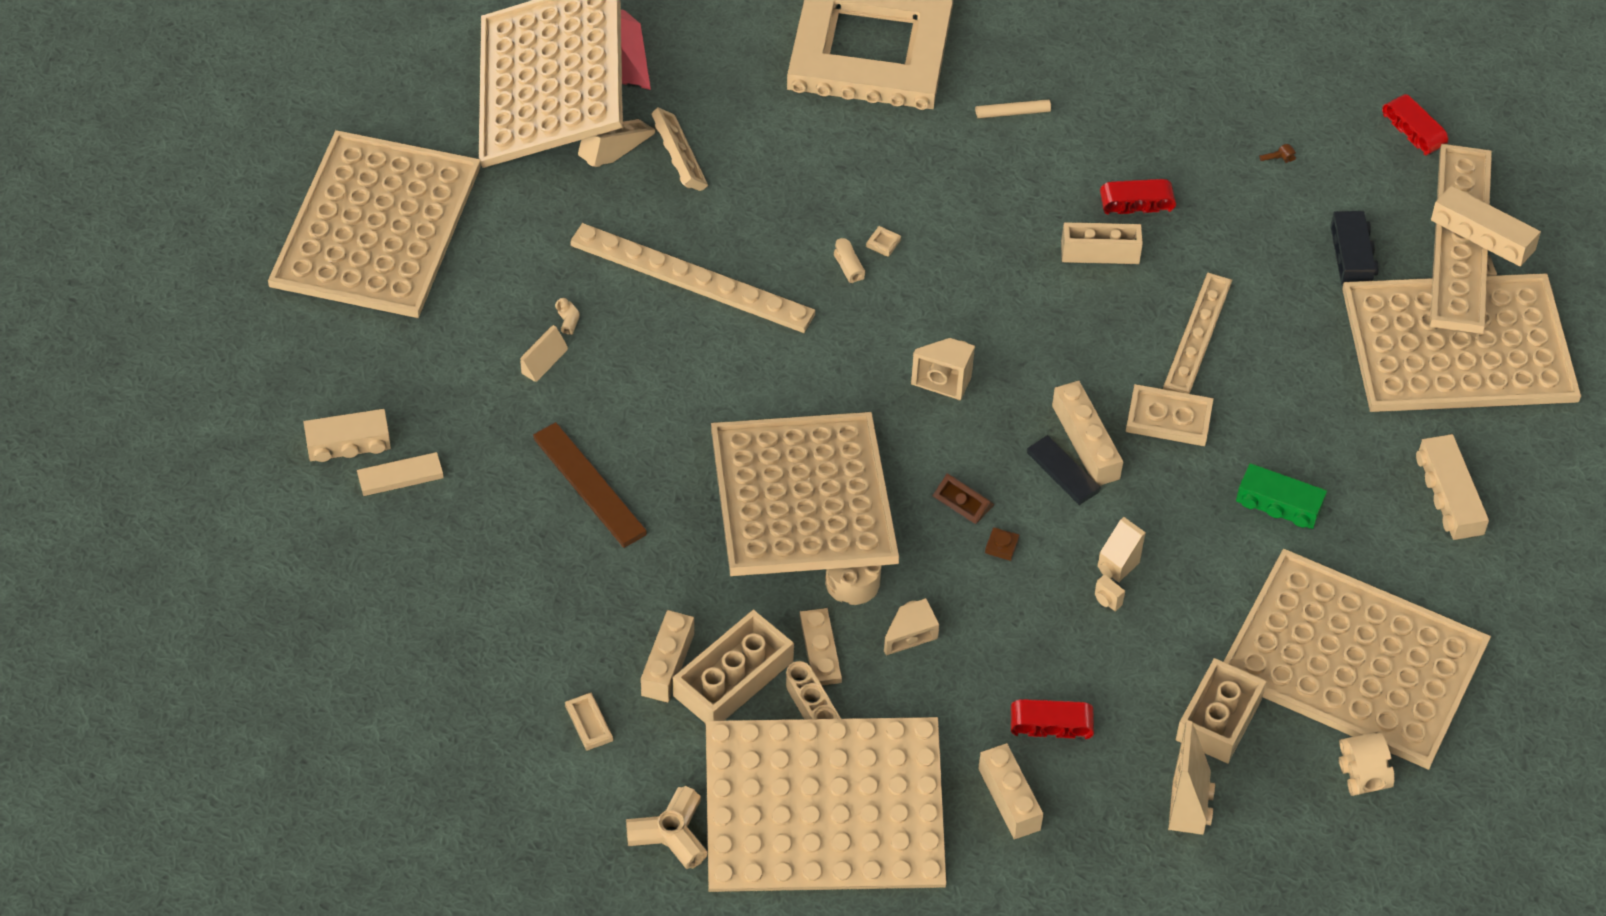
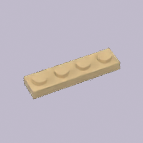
(679, 149)

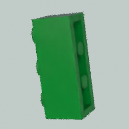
(1281, 496)

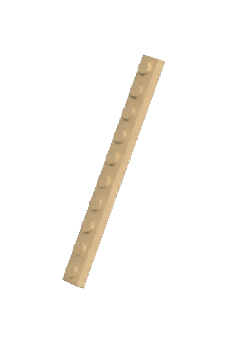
(693, 278)

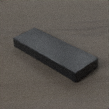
(1063, 470)

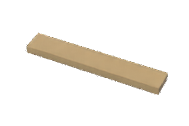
(1197, 334)

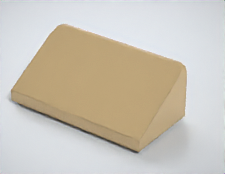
(543, 354)

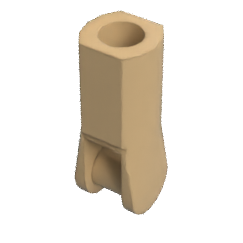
(848, 260)

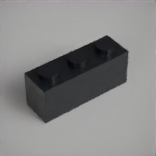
(1353, 246)

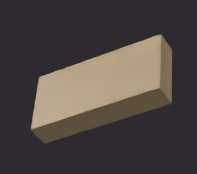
(588, 721)

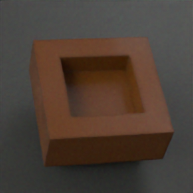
(1002, 543)

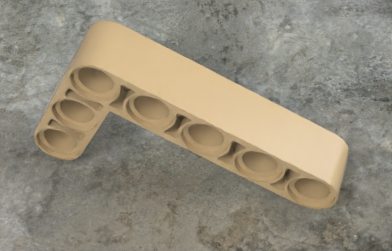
(807, 690)

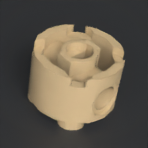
(853, 584)
(1367, 763)

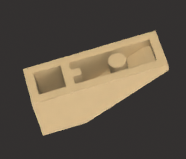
(614, 144)

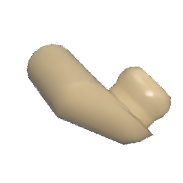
(569, 315)

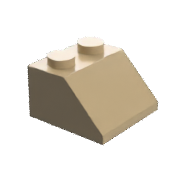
(944, 367)

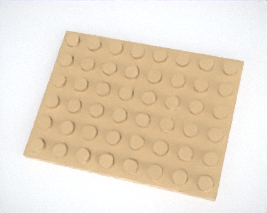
(548, 76)
(375, 224)
(1422, 367)
(803, 494)
(1357, 656)
(824, 804)

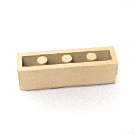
(1485, 225)
(1087, 433)
(1452, 487)

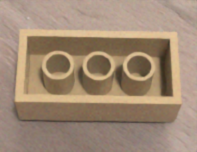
(733, 668)

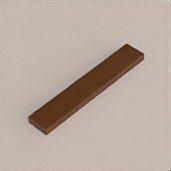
(590, 485)

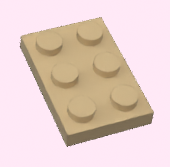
(1169, 415)

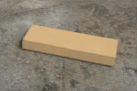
(400, 474)

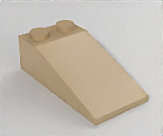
(1191, 786)

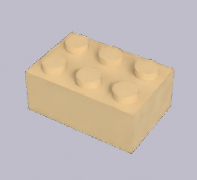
(1223, 708)

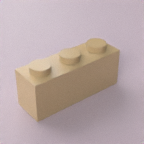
(1101, 243)
(347, 435)
(667, 656)
(1010, 791)

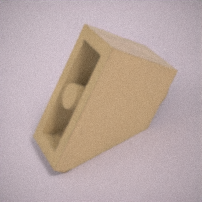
(1121, 550)
(911, 627)

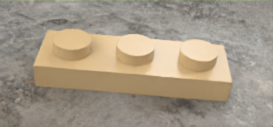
(820, 646)

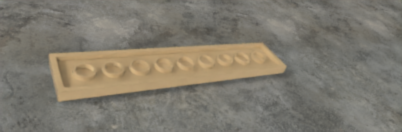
(1459, 263)

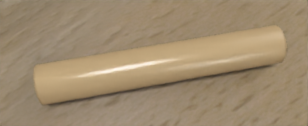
(1013, 108)

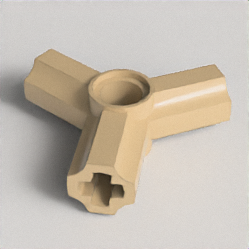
(677, 815)

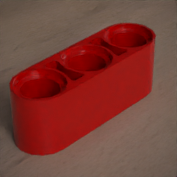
(1415, 123)
(1137, 195)
(1056, 718)

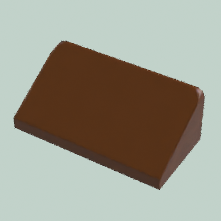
(962, 499)

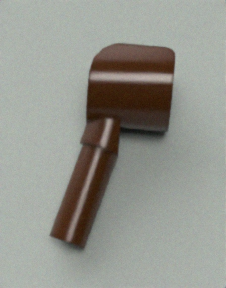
(1285, 151)

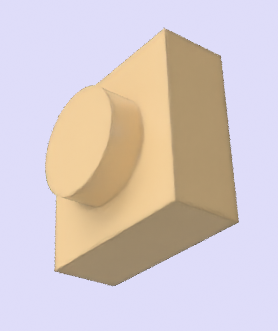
(1109, 593)

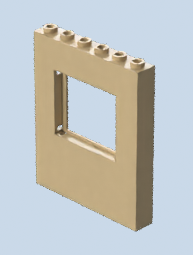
(907, 84)

